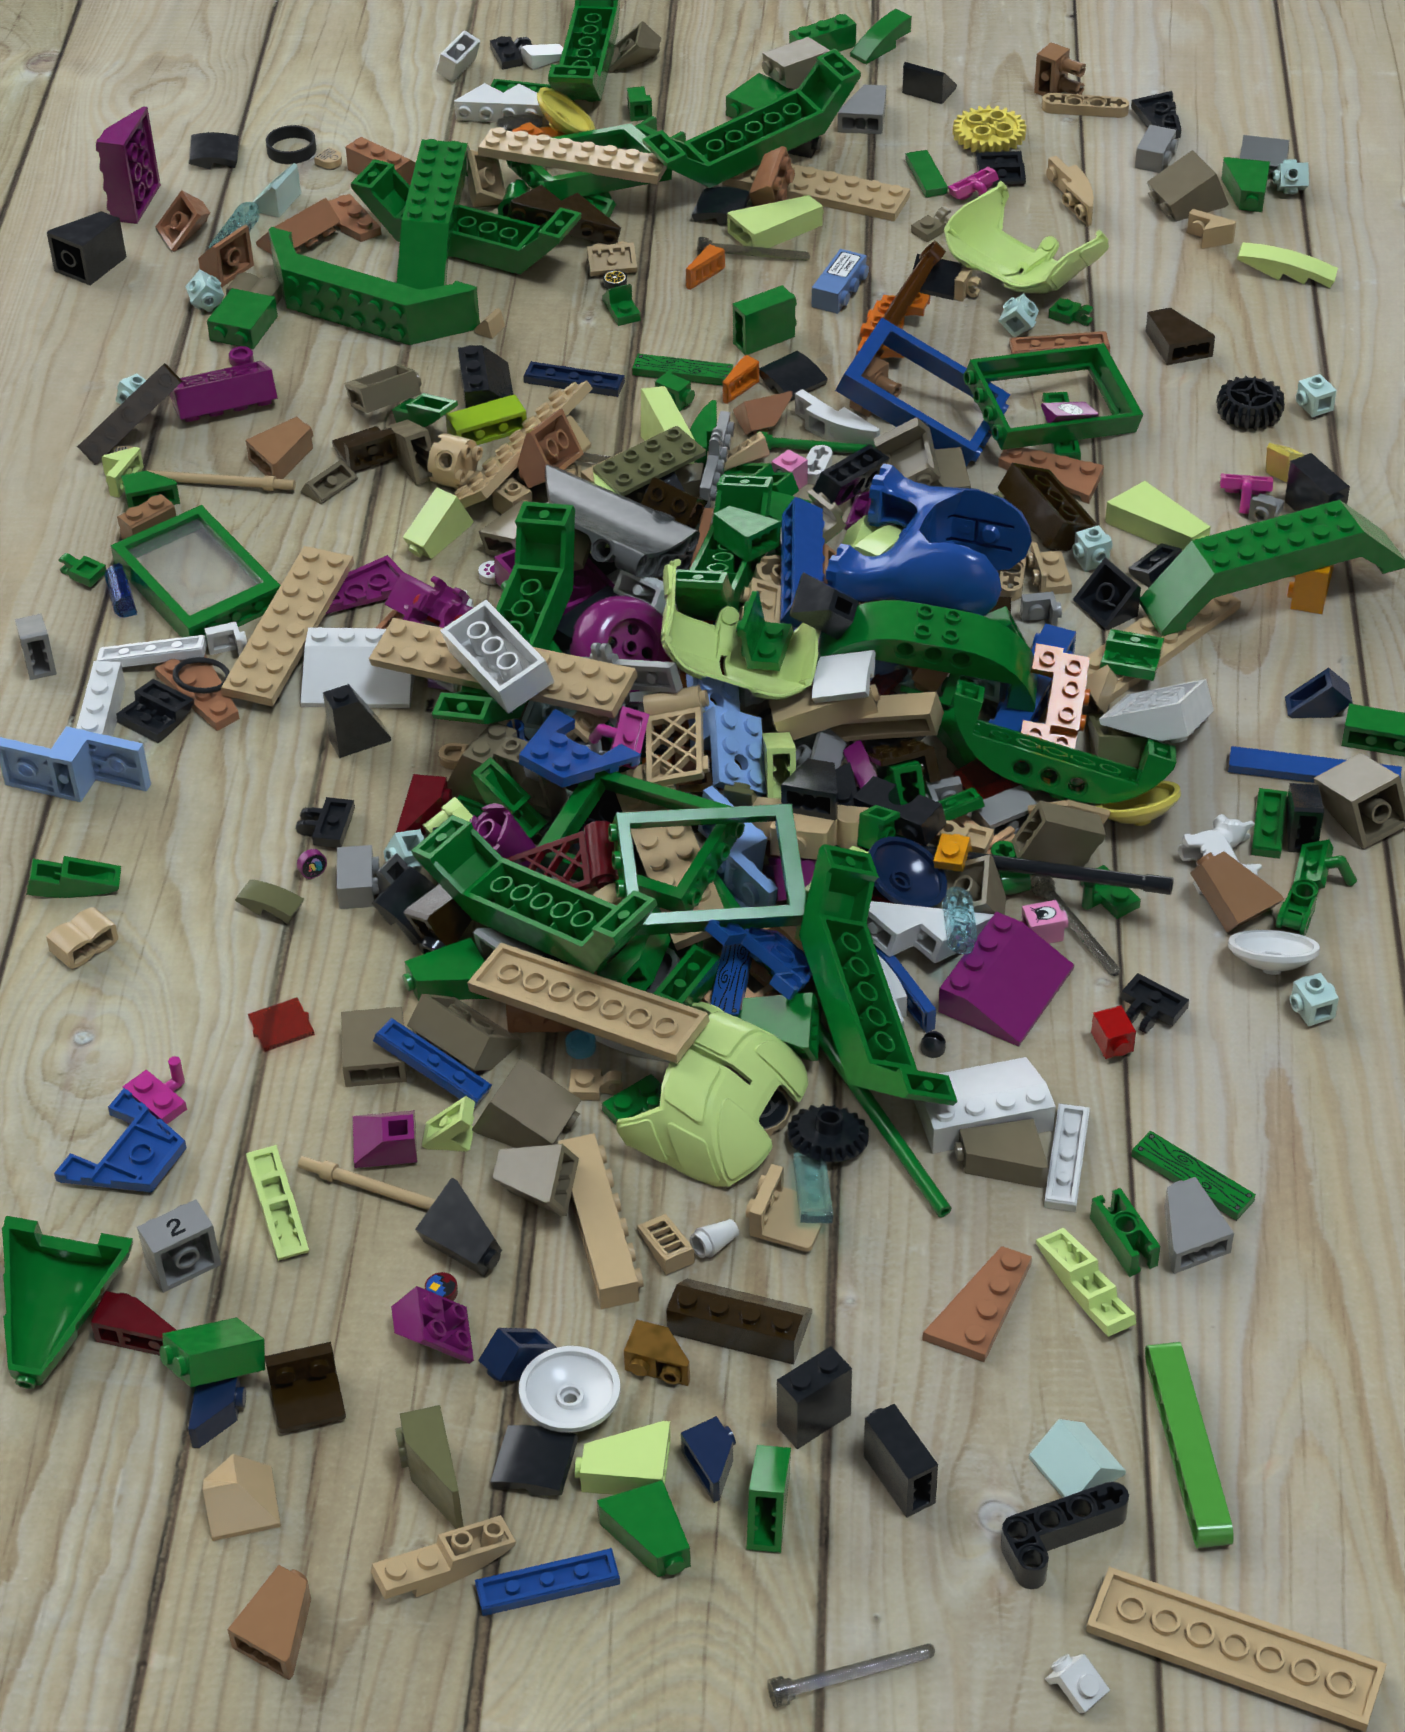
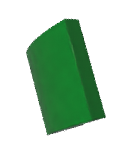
(1132, 654)

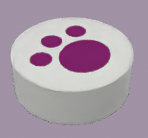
(487, 573)

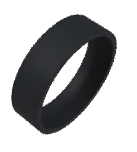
(287, 132)

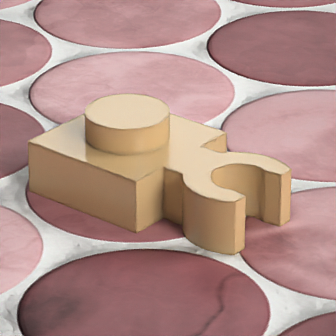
(980, 836)

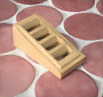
(747, 451)
(670, 1261)

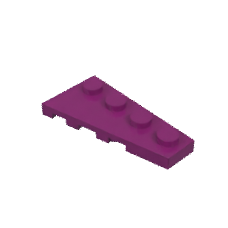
(367, 584)

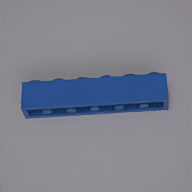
(800, 551)
(1013, 718)

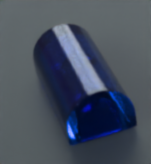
(120, 591)

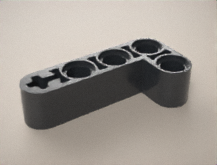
(1101, 1505)

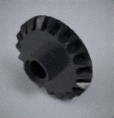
(828, 1133)

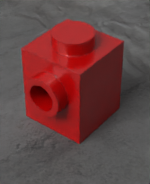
(1113, 1032)

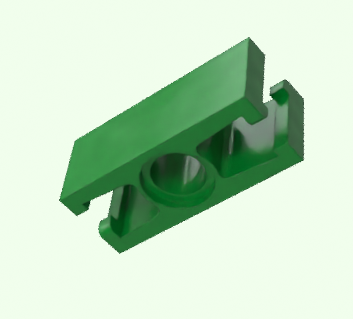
(1125, 1232)

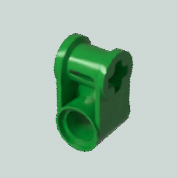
(1011, 881)
(1298, 906)

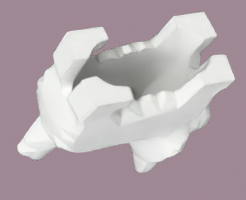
(1224, 836)

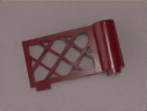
(594, 853)

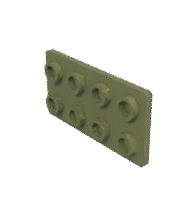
(648, 460)

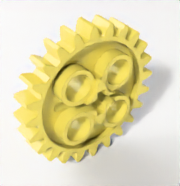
(989, 129)

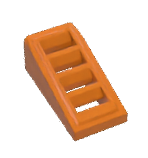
(705, 266)
(741, 378)

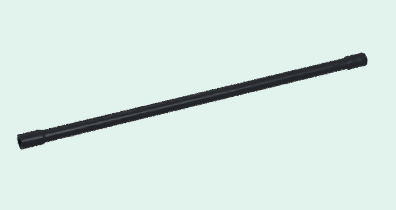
(1145, 882)

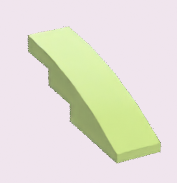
(1280, 261)
(879, 540)
(277, 1202)
(1085, 1282)

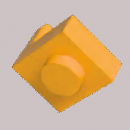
(952, 852)

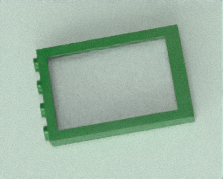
(195, 573)

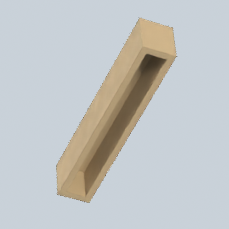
(896, 718)
(600, 1226)

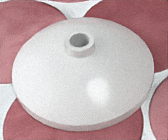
(1273, 949)
(568, 1376)

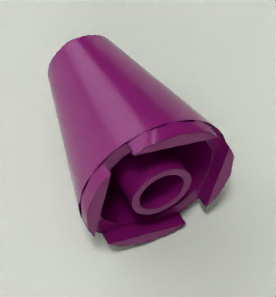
(502, 831)

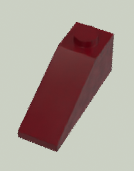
(423, 801)
(128, 1324)

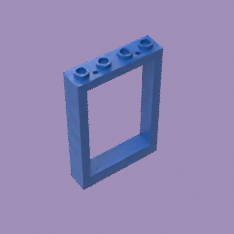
(897, 411)

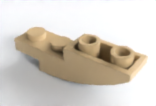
(1075, 186)
(447, 1561)

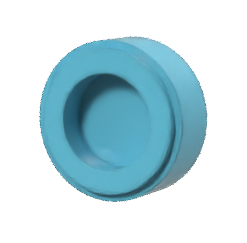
(580, 1044)

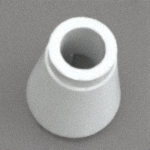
(712, 1238)

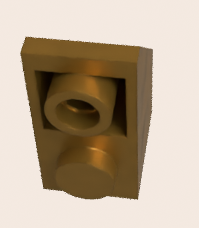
(656, 1354)

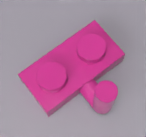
(976, 182)
(1248, 485)
(628, 731)
(160, 1096)

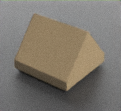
(491, 325)

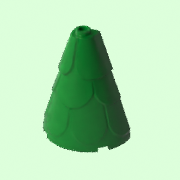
(51, 1293)

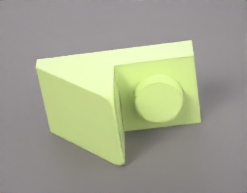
(119, 464)
(451, 1127)

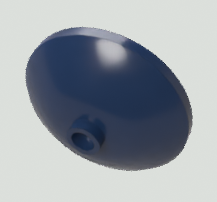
(907, 873)

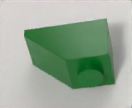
(142, 485)

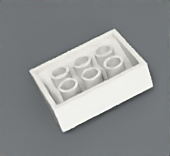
(342, 658)
(1162, 712)
(986, 1097)

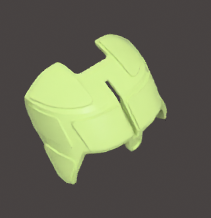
(980, 244)
(699, 645)
(707, 1111)

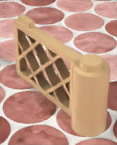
(673, 711)

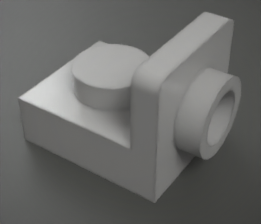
(1265, 507)
(1039, 607)
(943, 788)

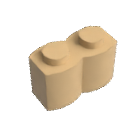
(82, 937)

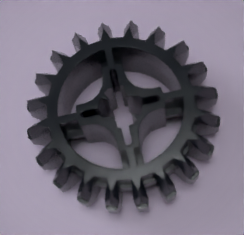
(1250, 403)

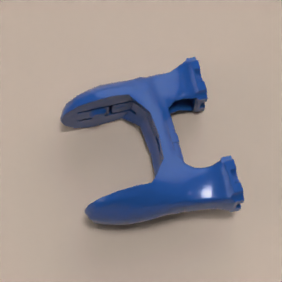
(945, 552)

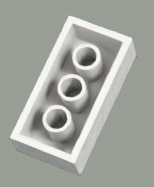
(497, 656)

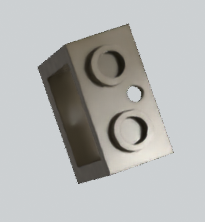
(383, 388)
(546, 794)

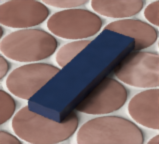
(563, 376)

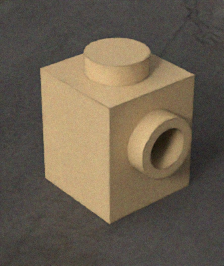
(510, 494)

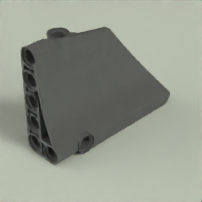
(637, 535)

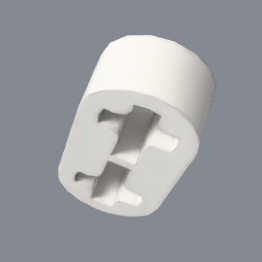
(817, 464)

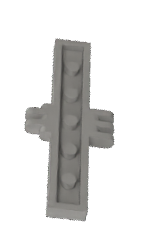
(718, 452)
(652, 675)

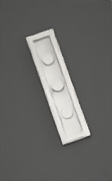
(155, 651)
(1067, 1157)

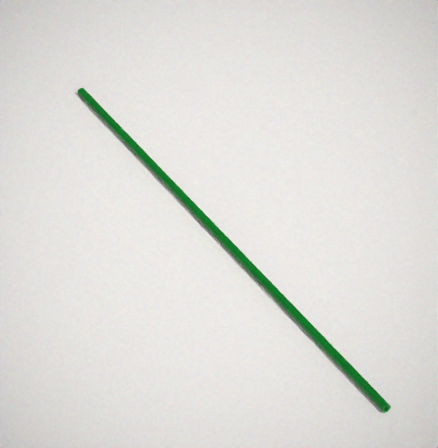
(863, 1095)

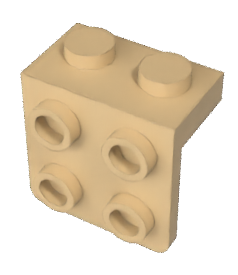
(776, 1214)

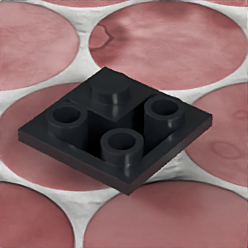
(823, 606)

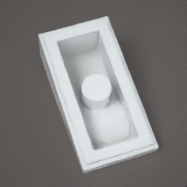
(541, 55)

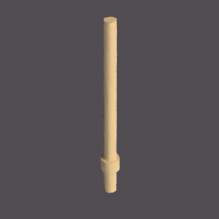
(268, 483)
(331, 1171)

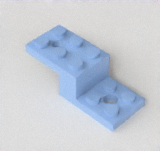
(731, 737)
(74, 764)
(744, 866)

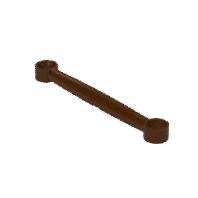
(913, 284)

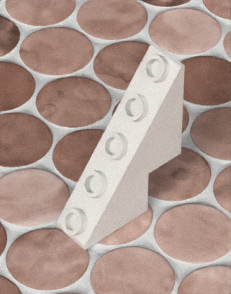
(490, 104)
(903, 926)

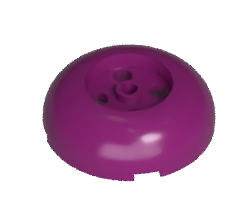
(611, 619)

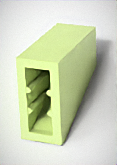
(437, 524)
(778, 761)
(625, 1460)

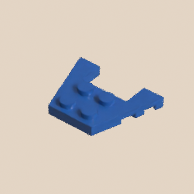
(566, 761)
(770, 947)
(138, 1156)

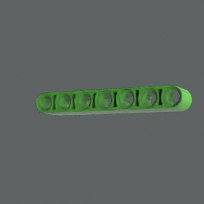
(1189, 1445)

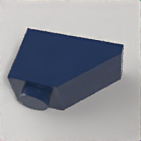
(1319, 697)
(512, 1351)
(215, 1409)
(710, 1454)

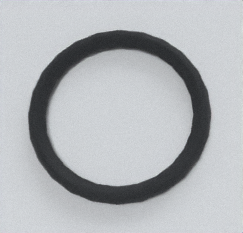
(199, 660)

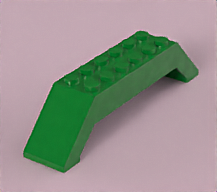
(587, 50)
(781, 122)
(431, 213)
(476, 233)
(369, 301)
(1263, 555)
(717, 572)
(530, 601)
(527, 902)
(854, 983)

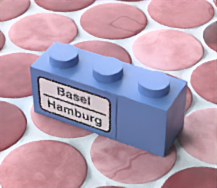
(839, 281)

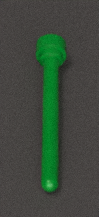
(808, 444)

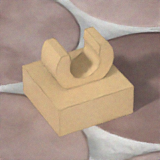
(964, 284)

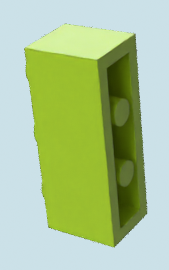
(487, 420)

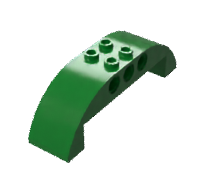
(941, 642)
(1099, 778)

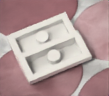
(843, 676)

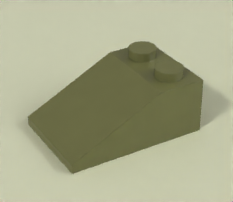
(1114, 743)
(427, 1454)

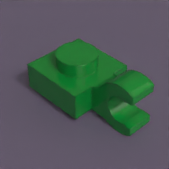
(1069, 311)
(85, 571)

